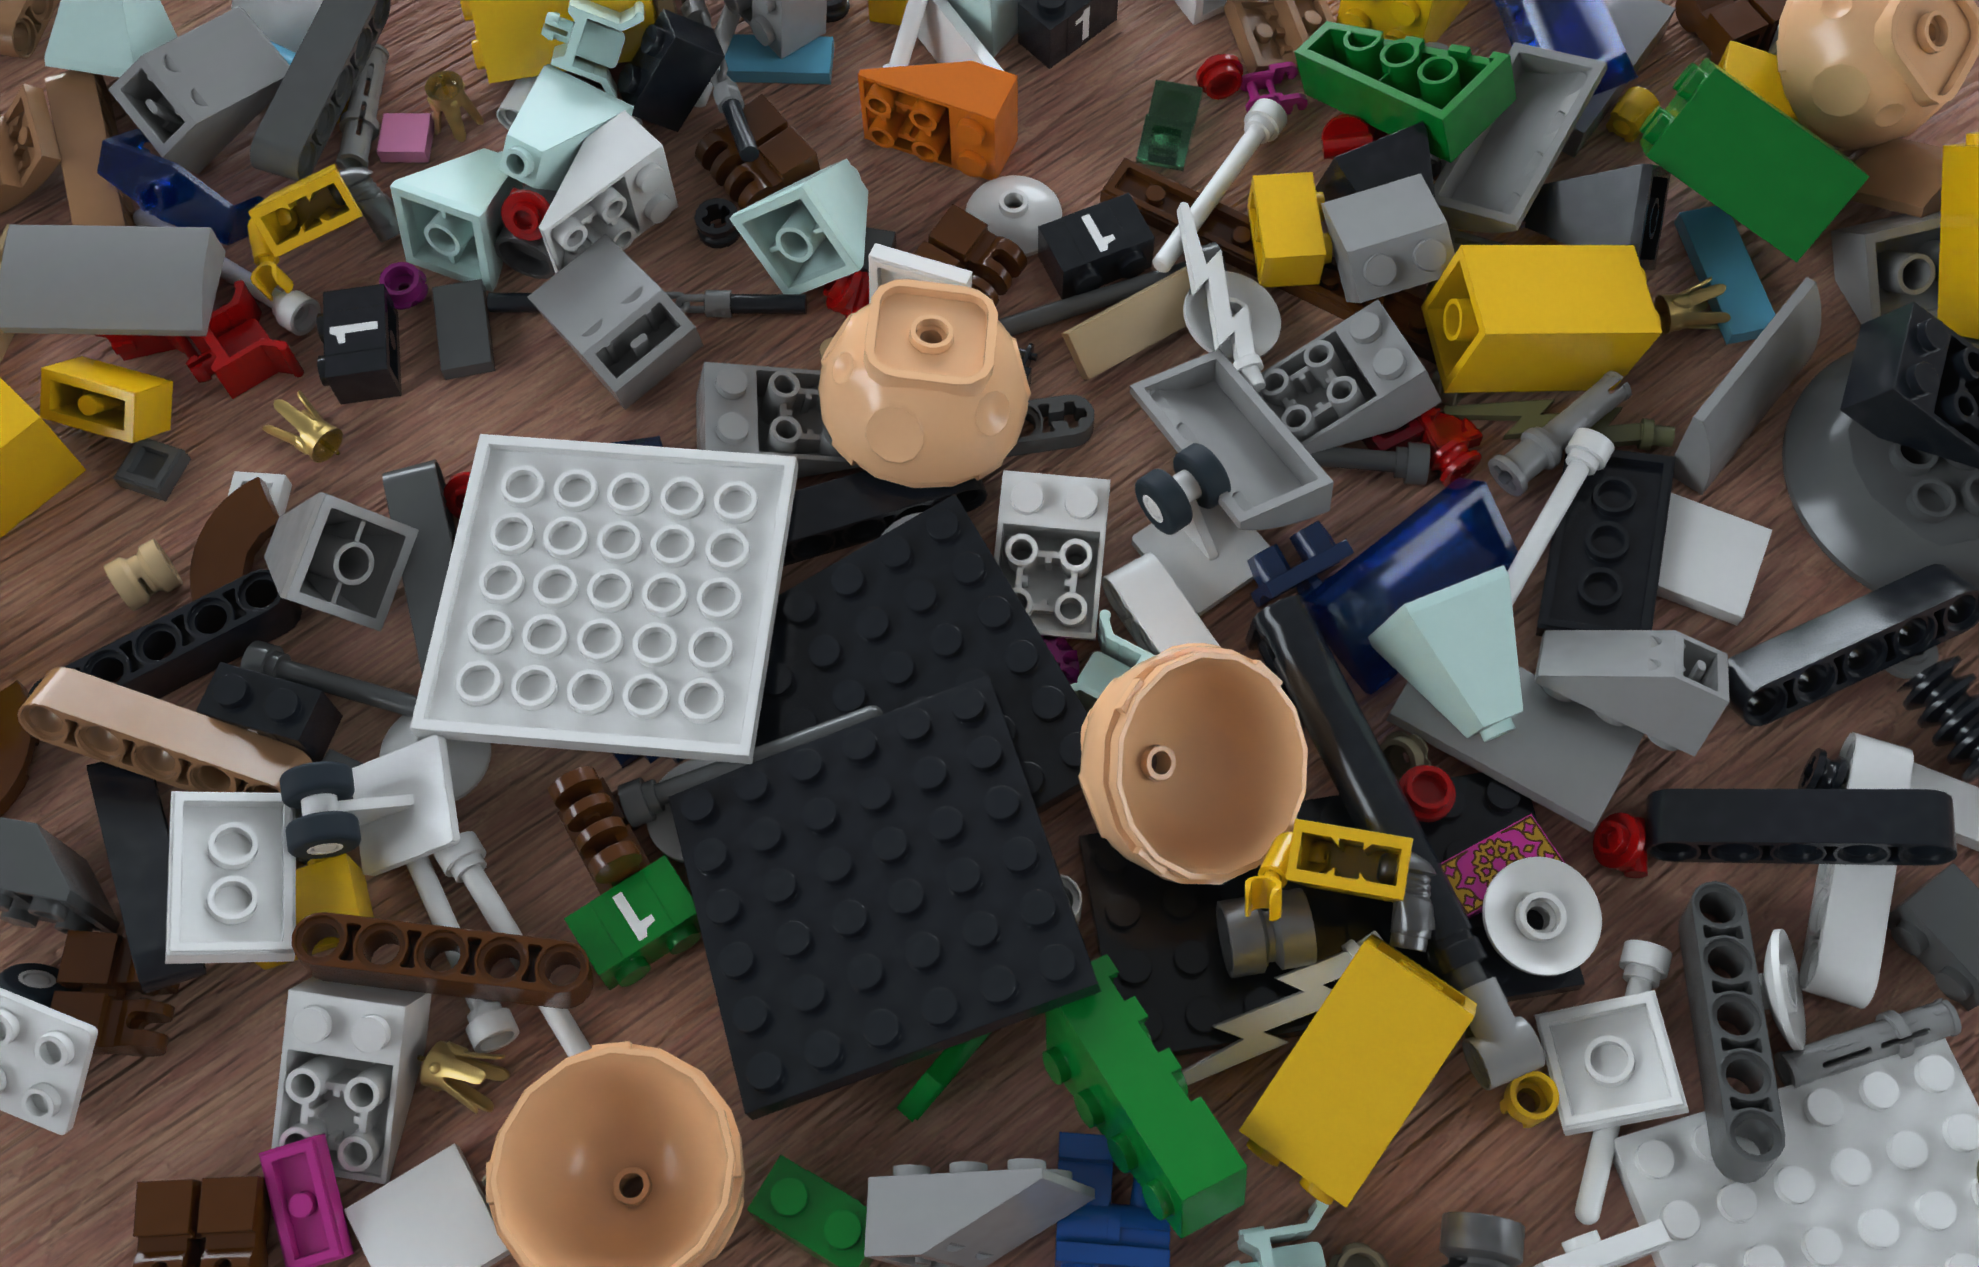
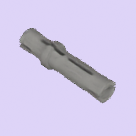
(356, 148)
(1887, 1036)

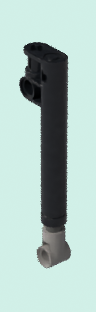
(1294, 649)

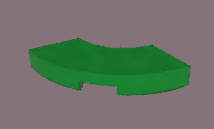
(938, 1077)

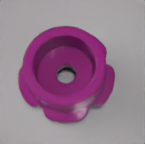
(401, 276)

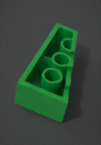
(1407, 83)
(1143, 1107)

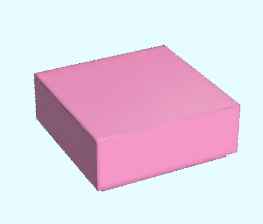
(406, 137)

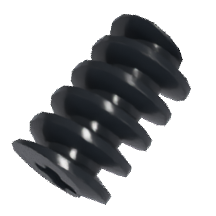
(1949, 707)

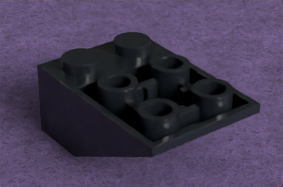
(1916, 384)

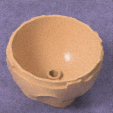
(1873, 65)
(924, 385)
(1224, 768)
(590, 1130)

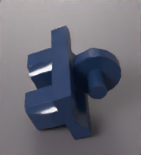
(1277, 577)

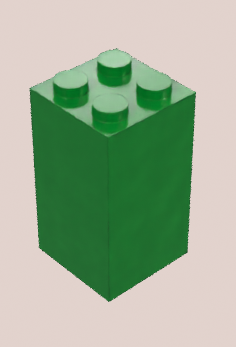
(1750, 158)

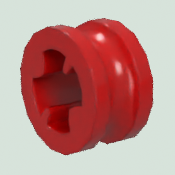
(1454, 460)

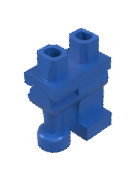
(1101, 1230)

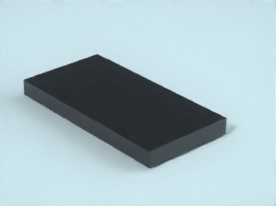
(1610, 548)

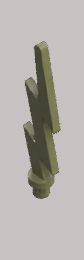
(1531, 414)

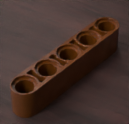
(424, 942)

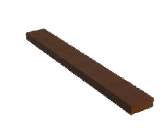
(1158, 203)

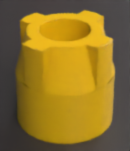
(1631, 112)
(1543, 1092)

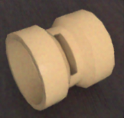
(143, 575)

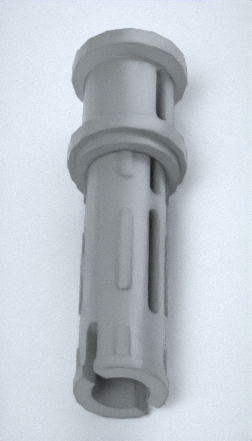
(1543, 446)

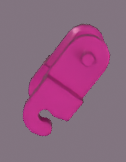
(1266, 79)

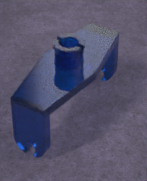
(169, 189)

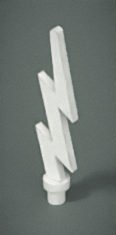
(1221, 318)
(1253, 1024)

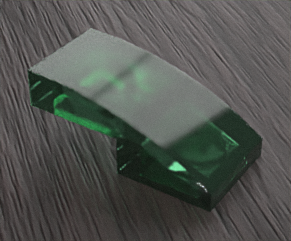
(1169, 125)

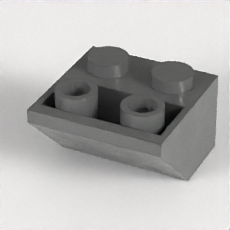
(48, 882)

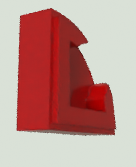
(1444, 427)

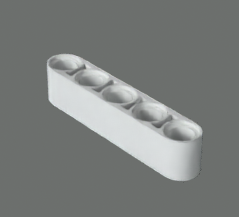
(1153, 606)
(1854, 900)

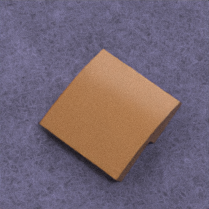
(1274, 29)
(26, 147)
(1902, 177)

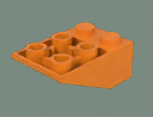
(943, 113)

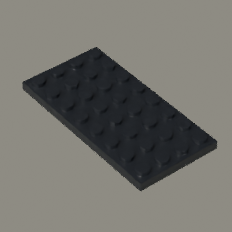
(1170, 946)

